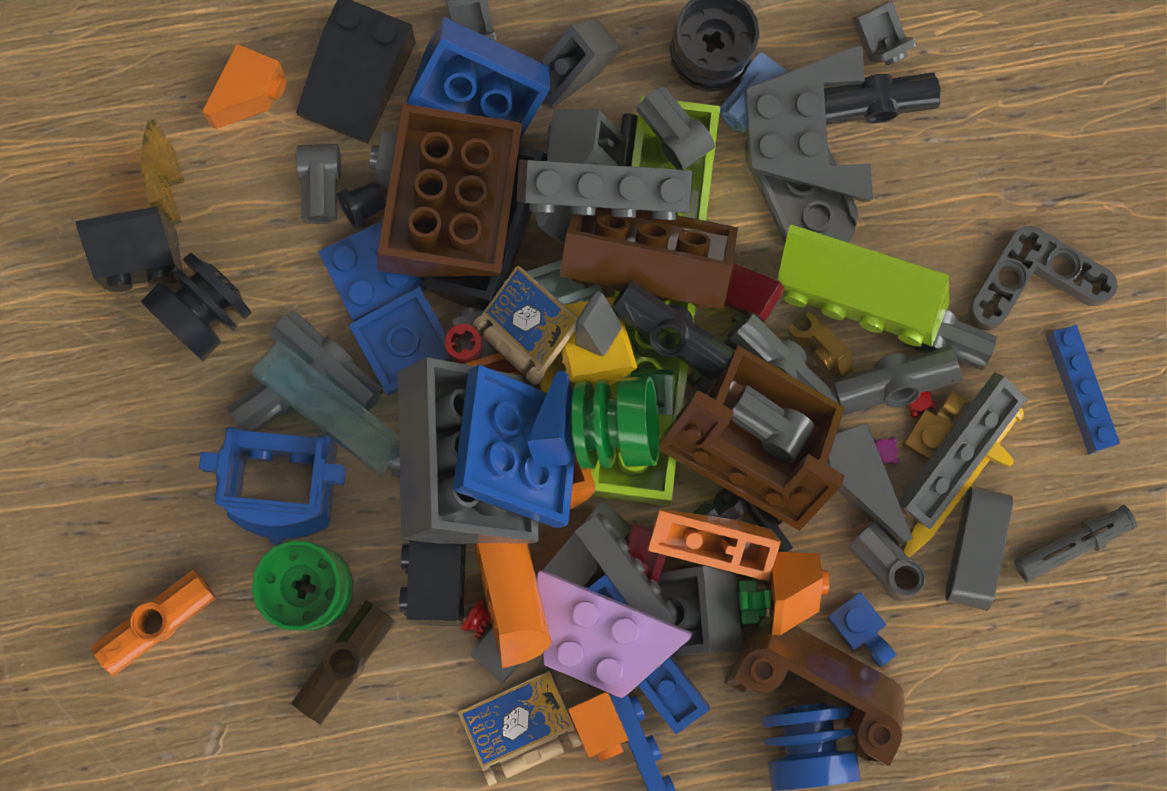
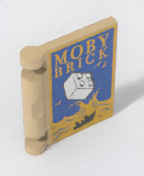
(526, 325)
(518, 727)

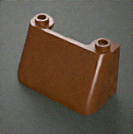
(875, 697)

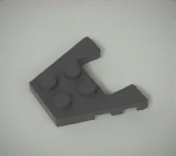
(790, 126)

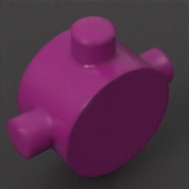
(887, 450)

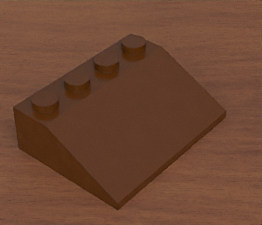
(448, 194)

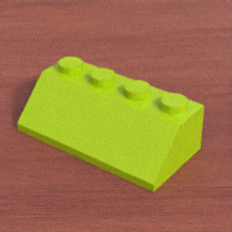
(863, 286)

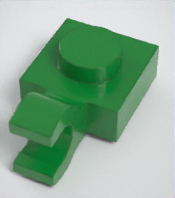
(752, 602)

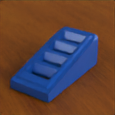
(551, 432)

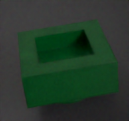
(664, 386)

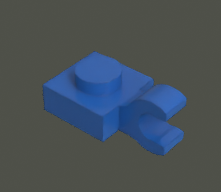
(858, 625)

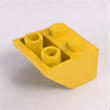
(585, 365)

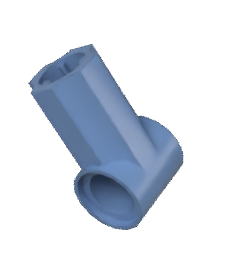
(759, 71)

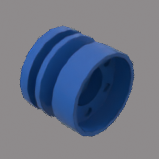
(810, 748)

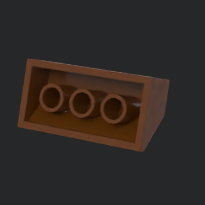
(668, 258)

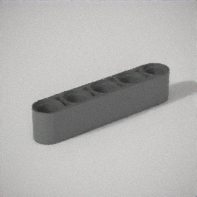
(570, 563)

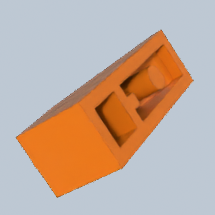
(715, 542)

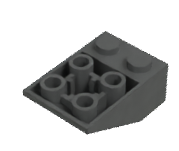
(581, 138)

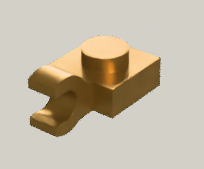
(829, 349)
(932, 429)

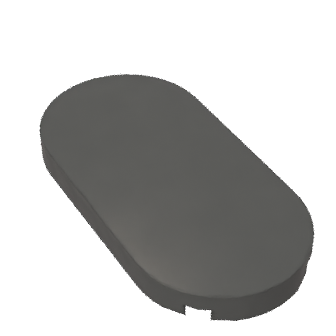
(807, 206)

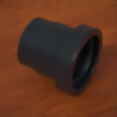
(361, 203)

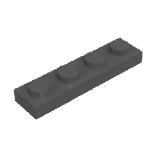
(962, 450)

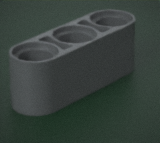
(979, 548)

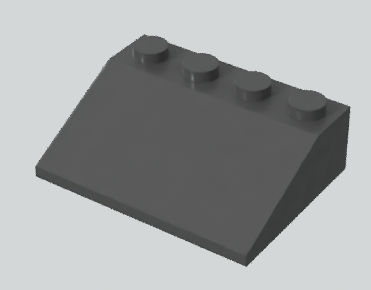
(429, 435)

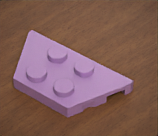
(603, 638)

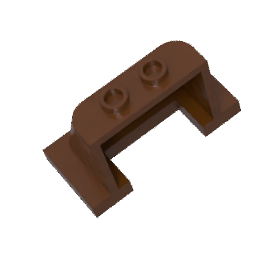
(735, 459)

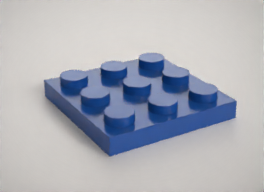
(495, 454)

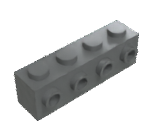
(603, 186)

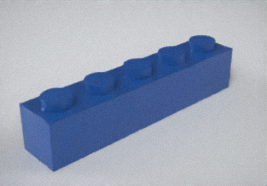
(1082, 389)

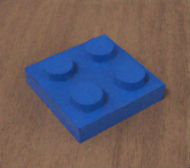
(355, 273)
(400, 336)

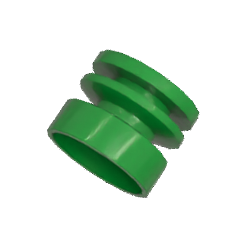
(608, 423)
(279, 580)

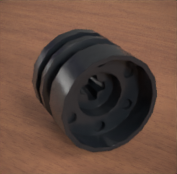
(727, 25)
(197, 306)

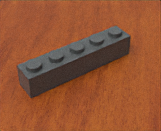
(623, 570)

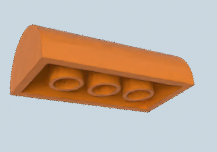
(513, 601)

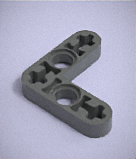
(1039, 263)

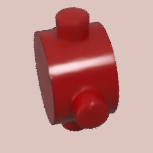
(922, 403)

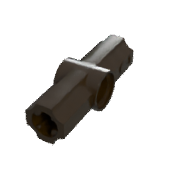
(327, 685)

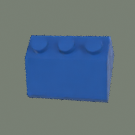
(478, 77)

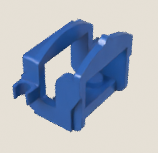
(275, 518)

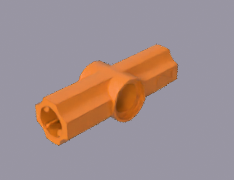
(131, 637)

